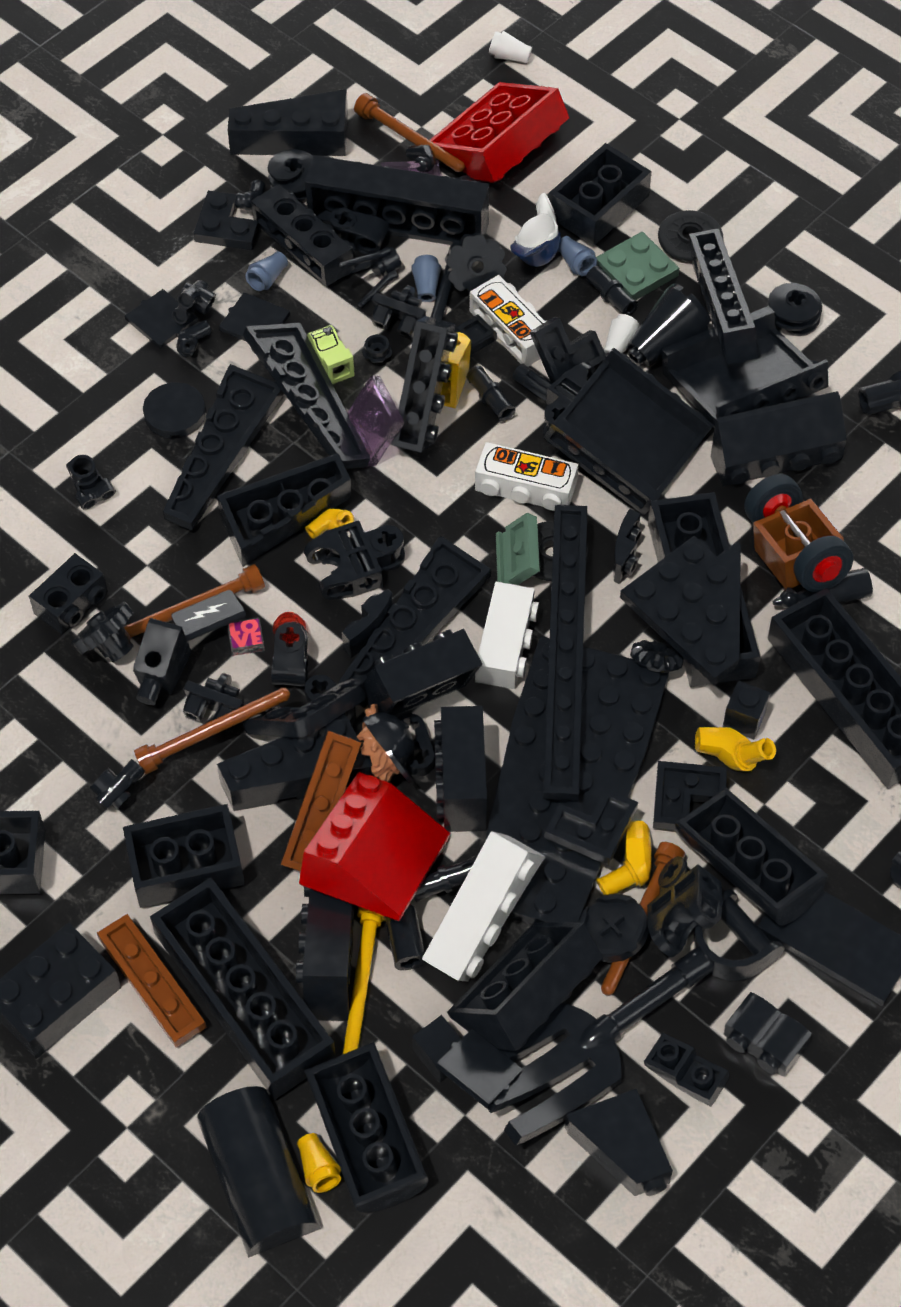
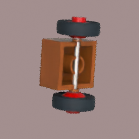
(796, 536)

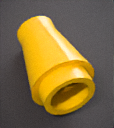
(318, 1164)

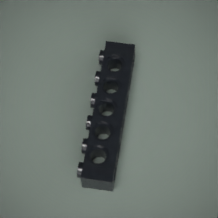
(723, 297)

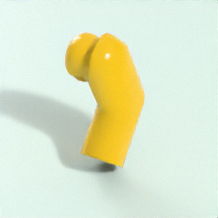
(329, 520)

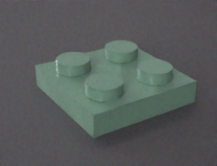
(638, 265)

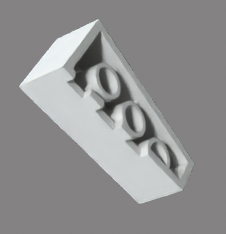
(482, 906)

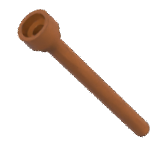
(368, 107)
(247, 580)
(151, 756)
(663, 854)

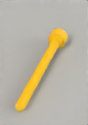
(370, 922)

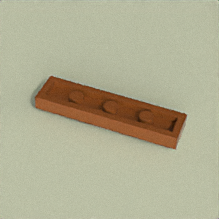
(322, 794)
(151, 980)

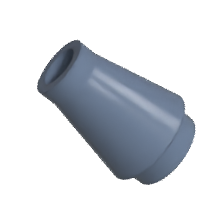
(577, 256)
(265, 271)
(426, 276)

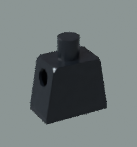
(160, 660)

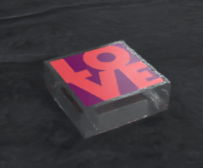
(246, 636)

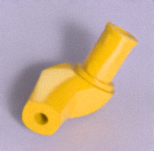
(733, 747)
(637, 861)

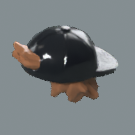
(386, 743)

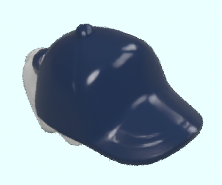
(539, 236)

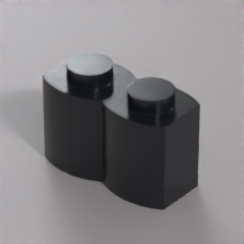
(766, 1034)

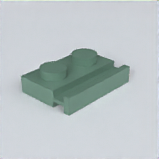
(518, 550)

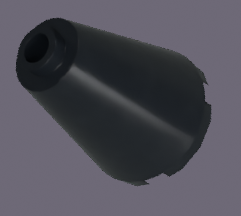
(667, 323)

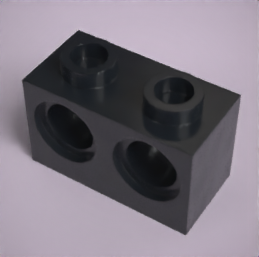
(64, 590)

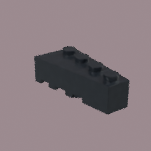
(301, 123)

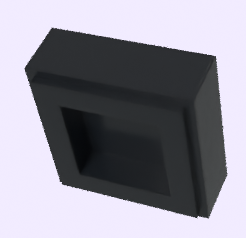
(478, 332)

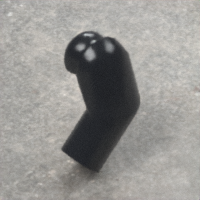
(423, 155)

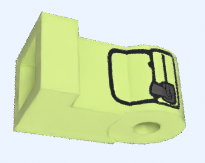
(332, 353)

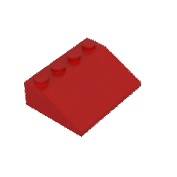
(502, 128)
(373, 848)

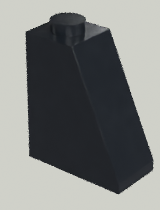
(623, 1142)

